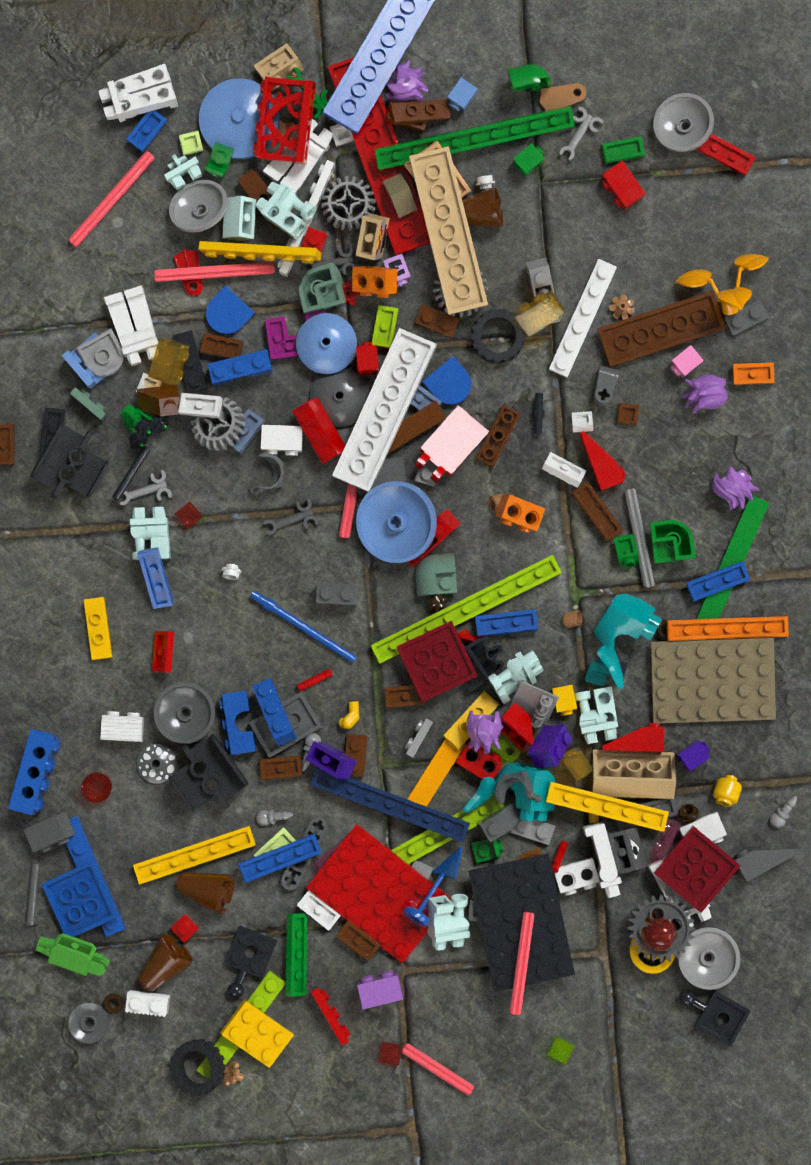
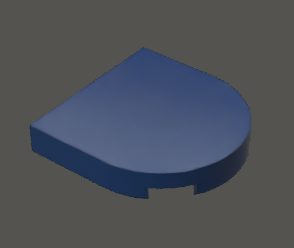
(227, 312)
(449, 382)

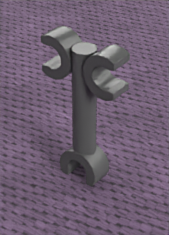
(346, 261)
(306, 514)

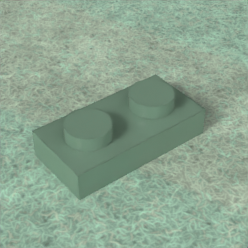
(83, 397)

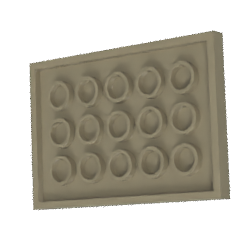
(713, 680)

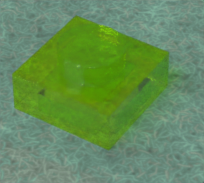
(561, 1050)

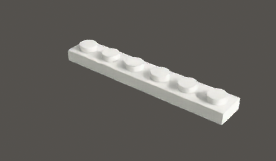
(317, 190)
(582, 318)

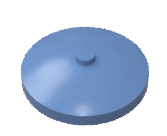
(231, 116)
(396, 521)

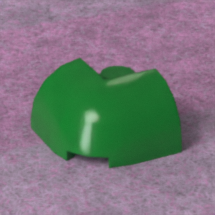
(528, 77)
(671, 541)

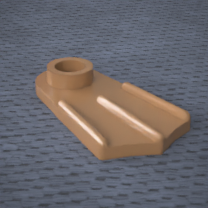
(561, 96)

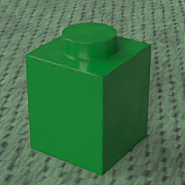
(529, 159)

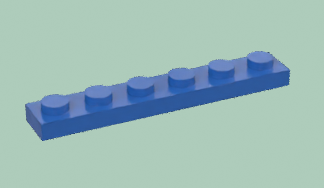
(82, 854)

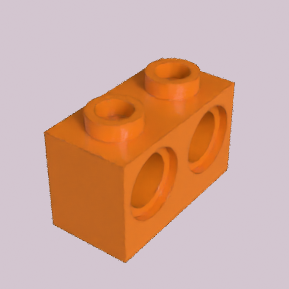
(379, 281)
(520, 510)

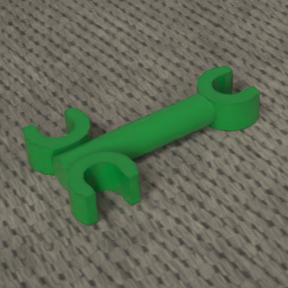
(319, 101)

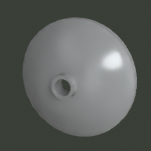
(681, 111)
(198, 206)
(723, 962)

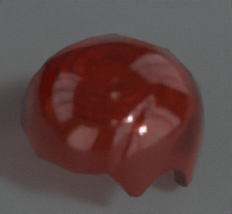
(96, 787)
(660, 934)

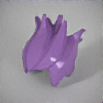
(406, 84)
(706, 392)
(734, 487)
(484, 731)

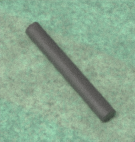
(32, 894)

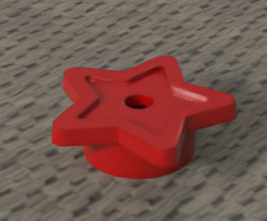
(351, 297)

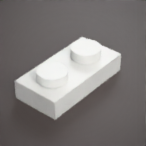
(200, 405)
(564, 469)
(318, 910)

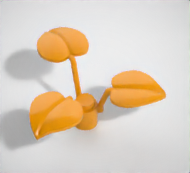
(731, 299)

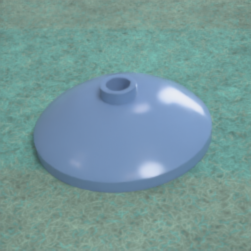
(331, 357)

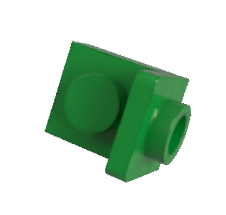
(219, 160)
(626, 551)
(487, 850)

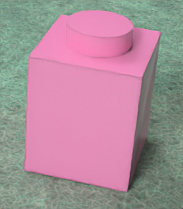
(686, 362)

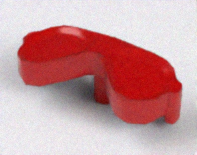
(466, 637)

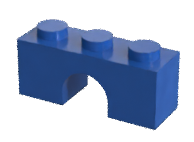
(238, 367)
(233, 705)
(274, 712)

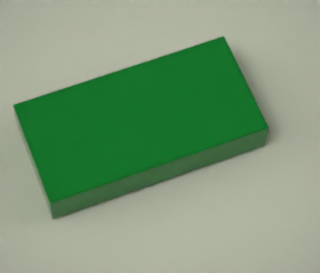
(623, 150)

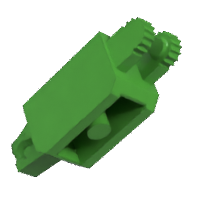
(73, 954)

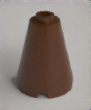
(484, 209)
(207, 889)
(164, 963)

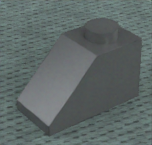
(500, 821)

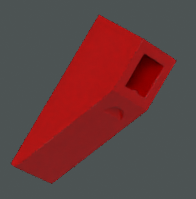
(445, 526)

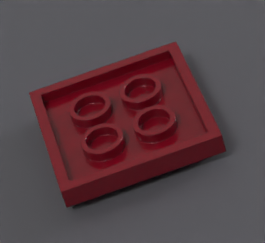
(437, 661)
(696, 869)

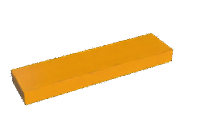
(435, 773)

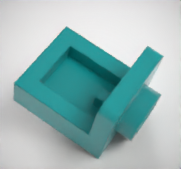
(597, 672)

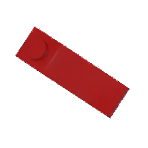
(604, 467)
(643, 739)

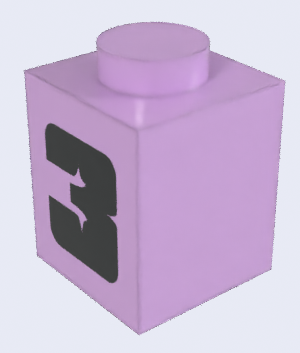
(402, 271)

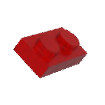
(163, 651)

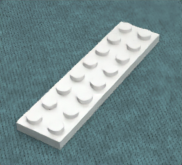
(384, 410)

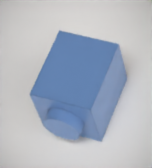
(461, 95)

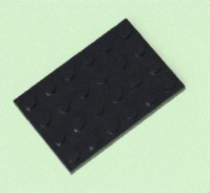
(501, 898)

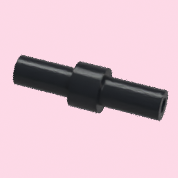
(538, 413)

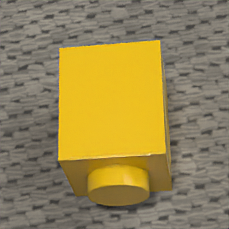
(566, 700)

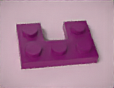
(279, 342)

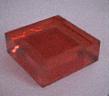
(188, 515)

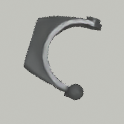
(277, 466)
(509, 779)

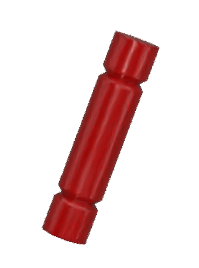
(315, 679)
(559, 856)

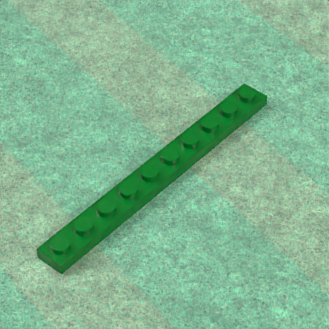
(479, 136)

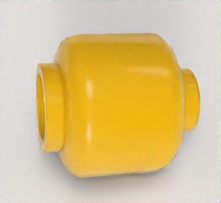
(727, 791)

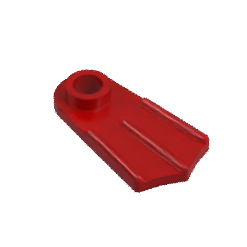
(188, 259)

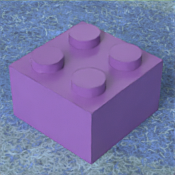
(380, 989)

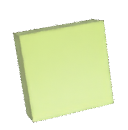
(191, 143)

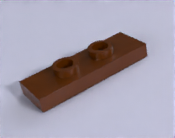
(419, 112)
(597, 511)

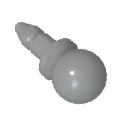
(309, 741)
(266, 817)
(779, 818)

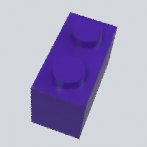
(550, 746)
(693, 755)
(331, 760)

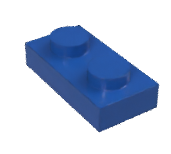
(146, 130)

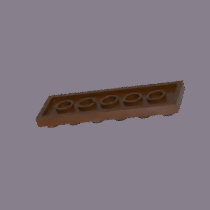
(661, 329)

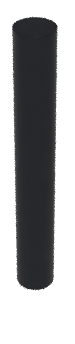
(131, 473)

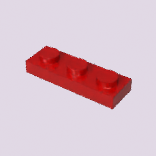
(727, 154)
(331, 1015)

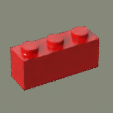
(319, 430)

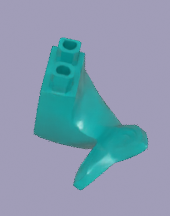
(628, 617)
(529, 808)

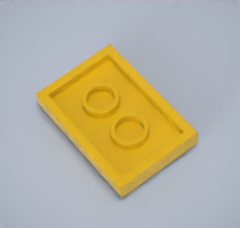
(257, 1033)

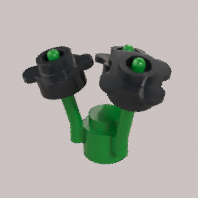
(144, 428)

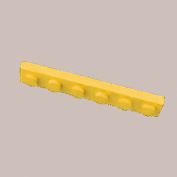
(267, 252)
(606, 806)
(194, 855)

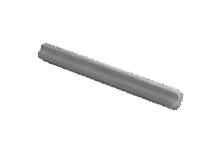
(639, 536)

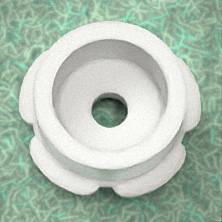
(485, 182)
(231, 572)

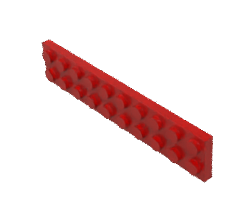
(404, 232)

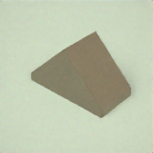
(400, 195)

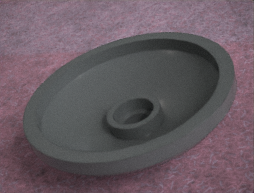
(342, 411)
(169, 712)

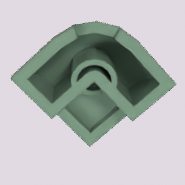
(321, 289)
(436, 575)

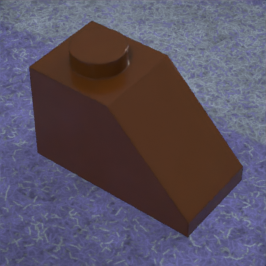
(159, 400)

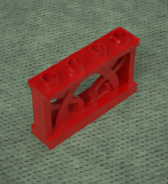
(301, 143)

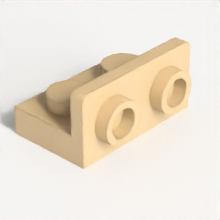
(279, 64)

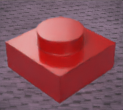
(184, 928)

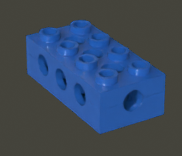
(20, 800)

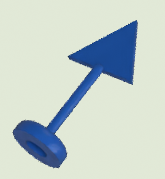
(446, 869)

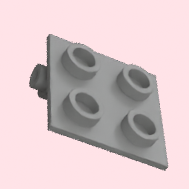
(535, 702)

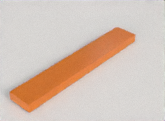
(727, 628)

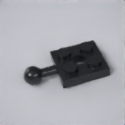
(238, 959)
(717, 1004)

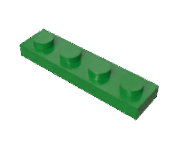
(296, 954)

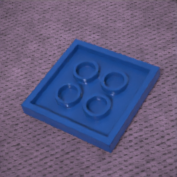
(80, 899)

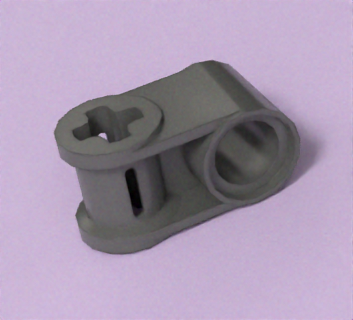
(605, 382)

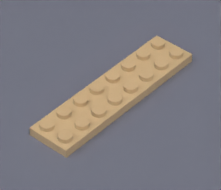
(448, 230)

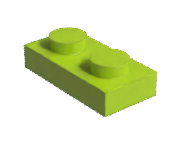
(385, 326)

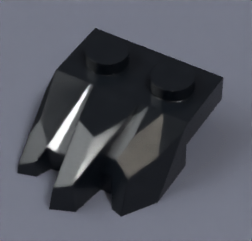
(483, 662)

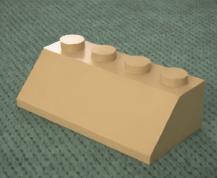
(634, 774)

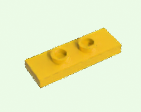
(98, 628)
(457, 734)

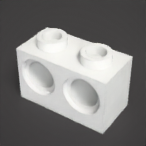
(575, 869)

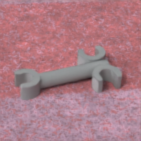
(586, 121)
(160, 486)

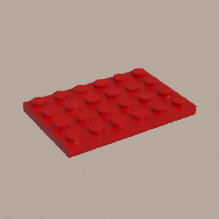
(371, 890)

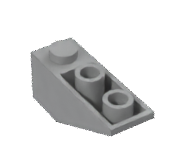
(539, 277)

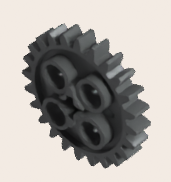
(670, 911)

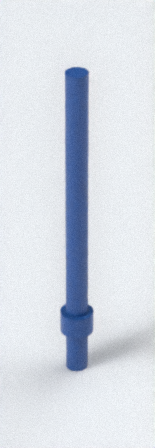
(269, 605)

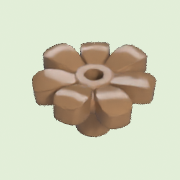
(618, 310)
(232, 1074)

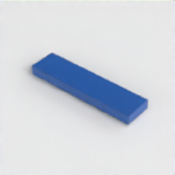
(279, 858)

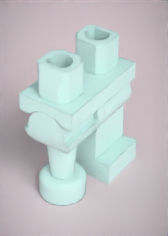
(279, 210)
(151, 529)
(518, 669)
(599, 719)
(445, 926)

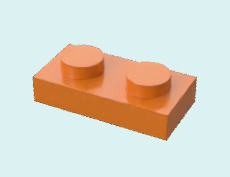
(753, 373)

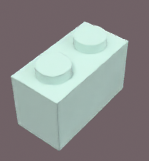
(239, 218)

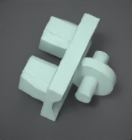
(191, 167)

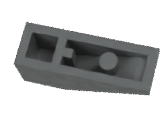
(761, 860)

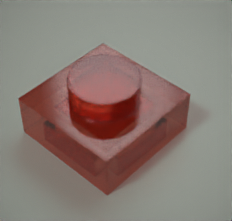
(390, 1053)

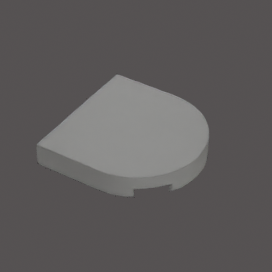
(102, 354)

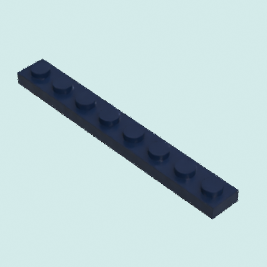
(392, 805)

